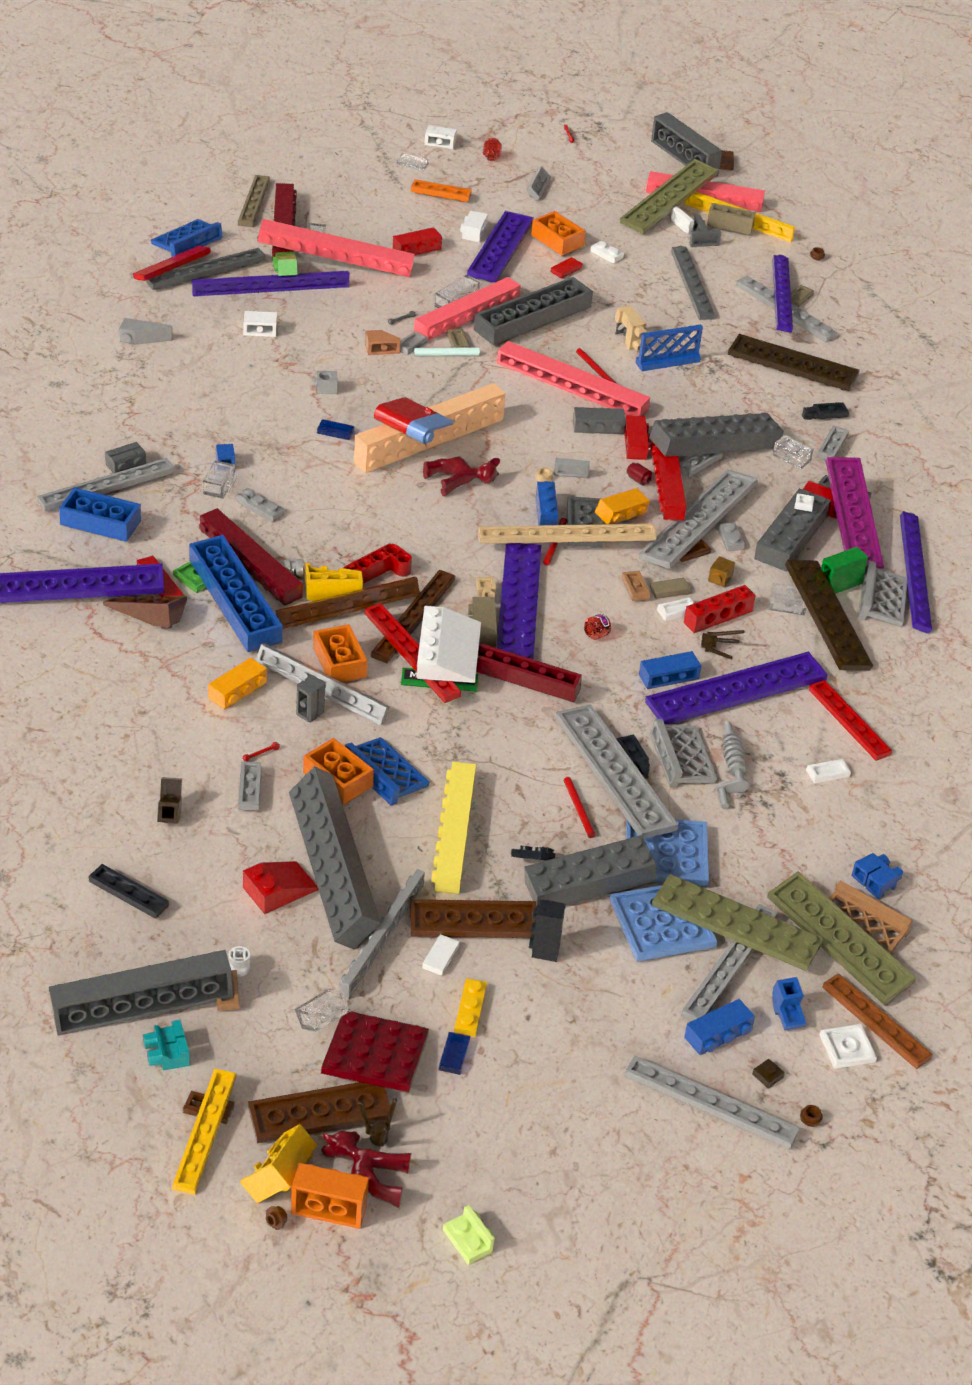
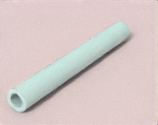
(446, 351)

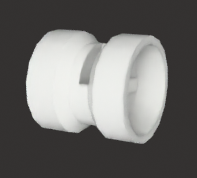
(239, 960)

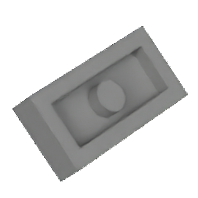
(731, 536)

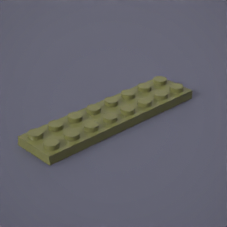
(668, 195)
(738, 922)
(842, 938)

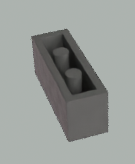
(599, 420)

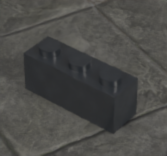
(547, 930)

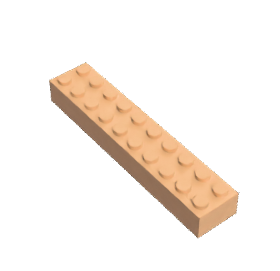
(468, 411)

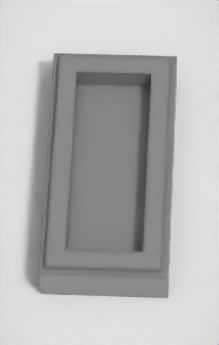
(412, 341)
(571, 468)

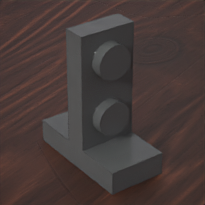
(702, 235)

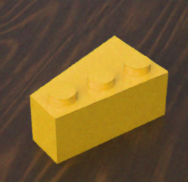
(325, 583)
(281, 1165)

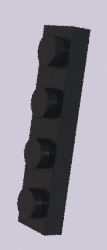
(128, 891)

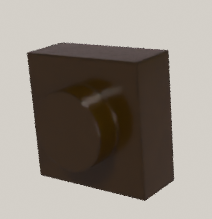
(768, 1073)

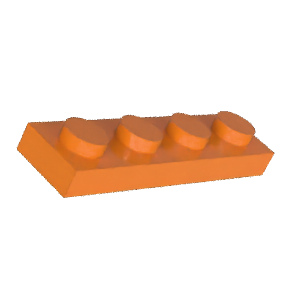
(441, 190)

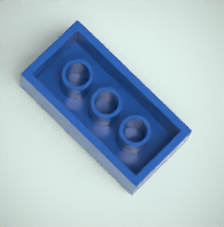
(100, 514)

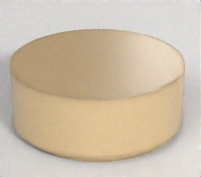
(544, 474)

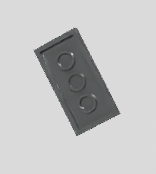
(582, 512)

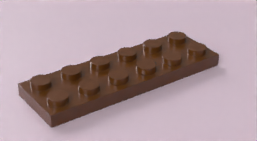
(471, 918)
(318, 1110)

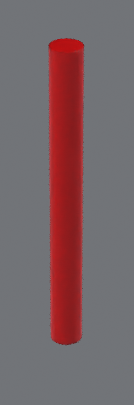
(593, 365)
(551, 550)
(579, 807)

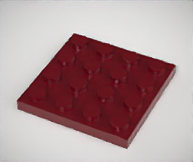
(375, 1051)

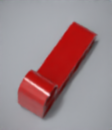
(382, 560)

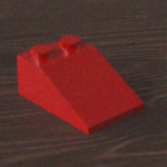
(277, 884)

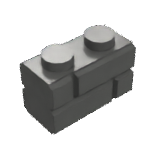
(125, 457)
(310, 698)

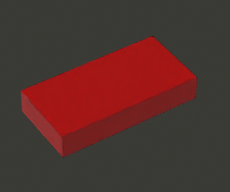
(566, 267)

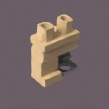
(632, 327)

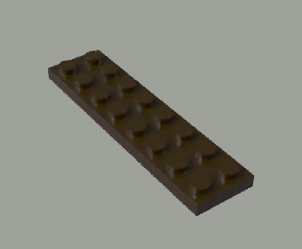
(793, 362)
(828, 615)

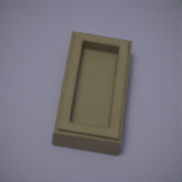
(800, 295)
(457, 338)
(669, 588)

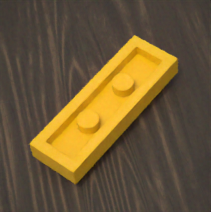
(470, 1007)

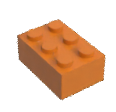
(558, 233)
(340, 653)
(349, 771)
(329, 1195)

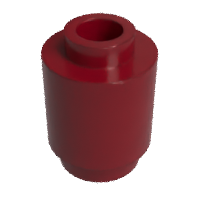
(639, 473)

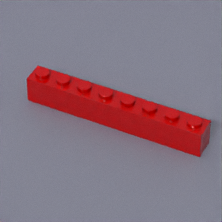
(669, 485)

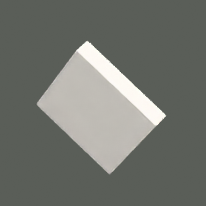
(848, 1046)

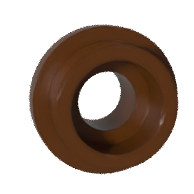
(817, 253)
(811, 1115)
(276, 1217)

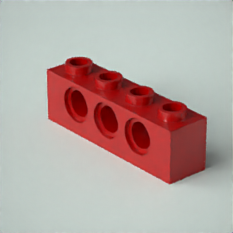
(719, 609)

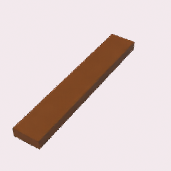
(877, 1021)

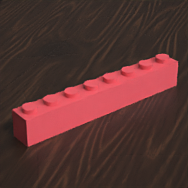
(739, 196)
(465, 308)

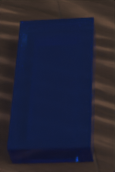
(335, 429)
(454, 1053)

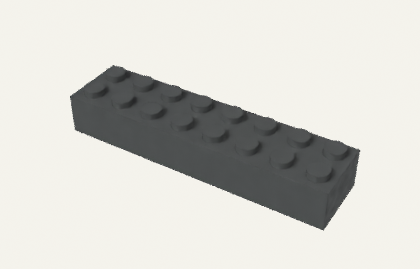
(533, 310)
(715, 434)
(141, 992)

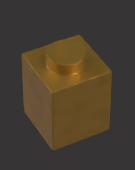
(721, 571)

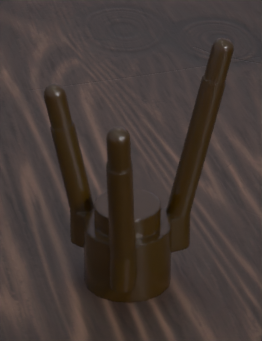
(710, 640)
(379, 1130)

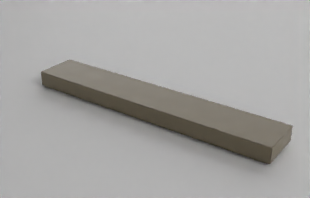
(253, 201)

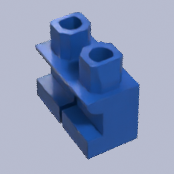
(876, 874)

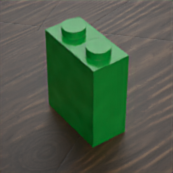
(845, 569)

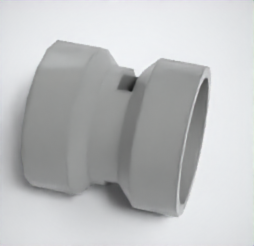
(294, 567)

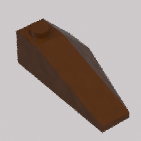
(157, 612)

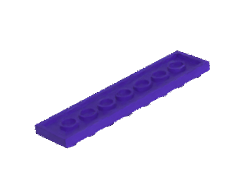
(500, 246)

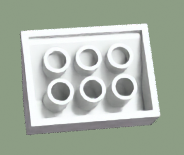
(448, 646)

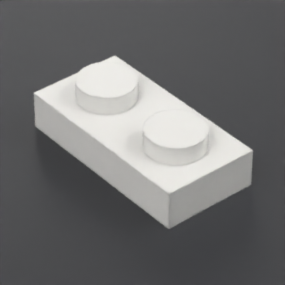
(607, 252)

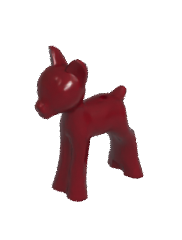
(461, 472)
(344, 1145)

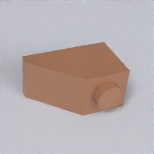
(380, 342)

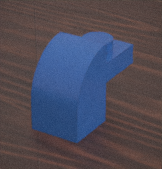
(786, 1003)

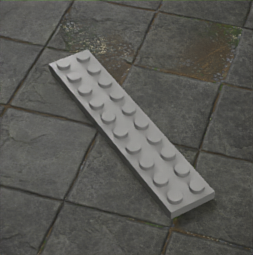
(699, 519)
(616, 772)

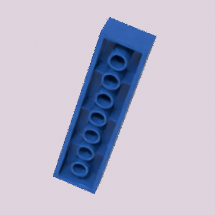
(235, 593)

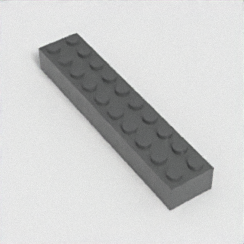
(334, 858)

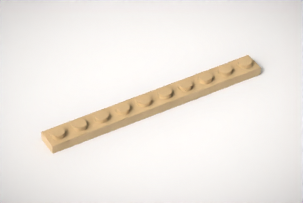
(567, 533)

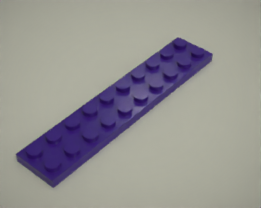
(81, 583)
(519, 599)
(736, 688)

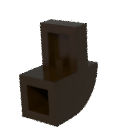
(170, 800)

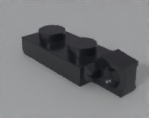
(825, 410)
(636, 753)

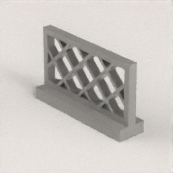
(870, 591)
(668, 754)

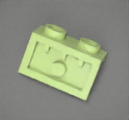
(470, 1235)

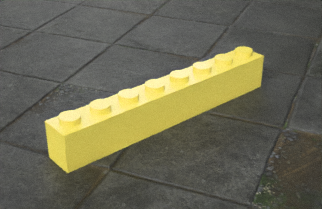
(454, 828)

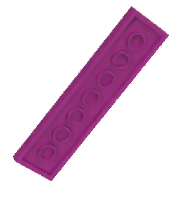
(853, 507)

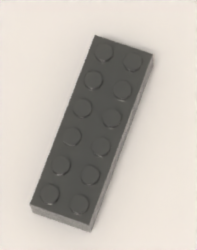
(683, 142)
(791, 531)
(591, 872)

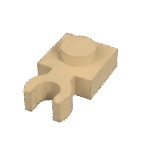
(485, 586)

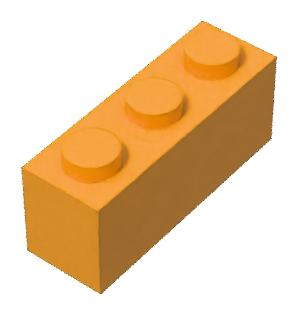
(622, 506)
(237, 683)

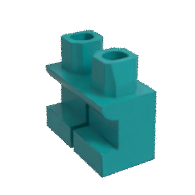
(171, 1046)

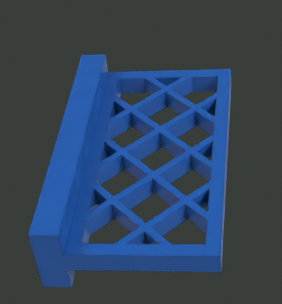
(189, 236)
(669, 357)
(382, 784)

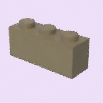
(731, 218)
(484, 611)

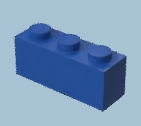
(546, 503)
(669, 670)
(719, 1027)

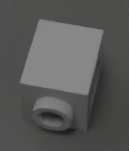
(326, 382)

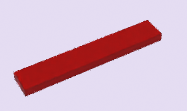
(171, 263)
(850, 720)

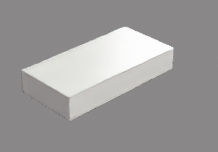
(682, 220)
(674, 609)
(828, 771)
(440, 954)

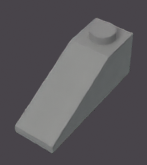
(143, 332)

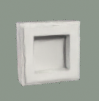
(804, 502)

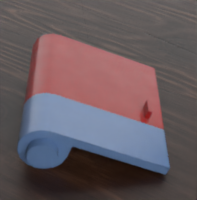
(411, 419)

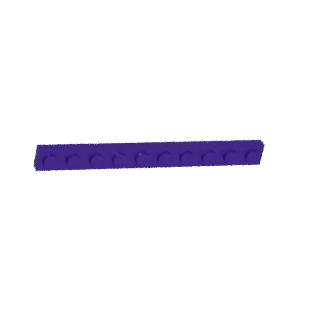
(270, 283)
(782, 293)
(915, 572)

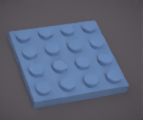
(680, 852)
(656, 932)

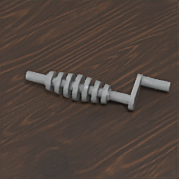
(735, 760)

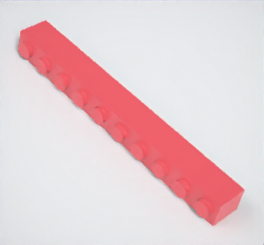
(335, 247)
(572, 379)

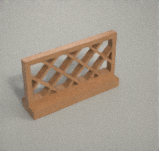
(873, 910)

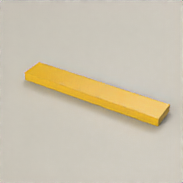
(204, 1131)

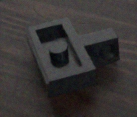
(539, 853)

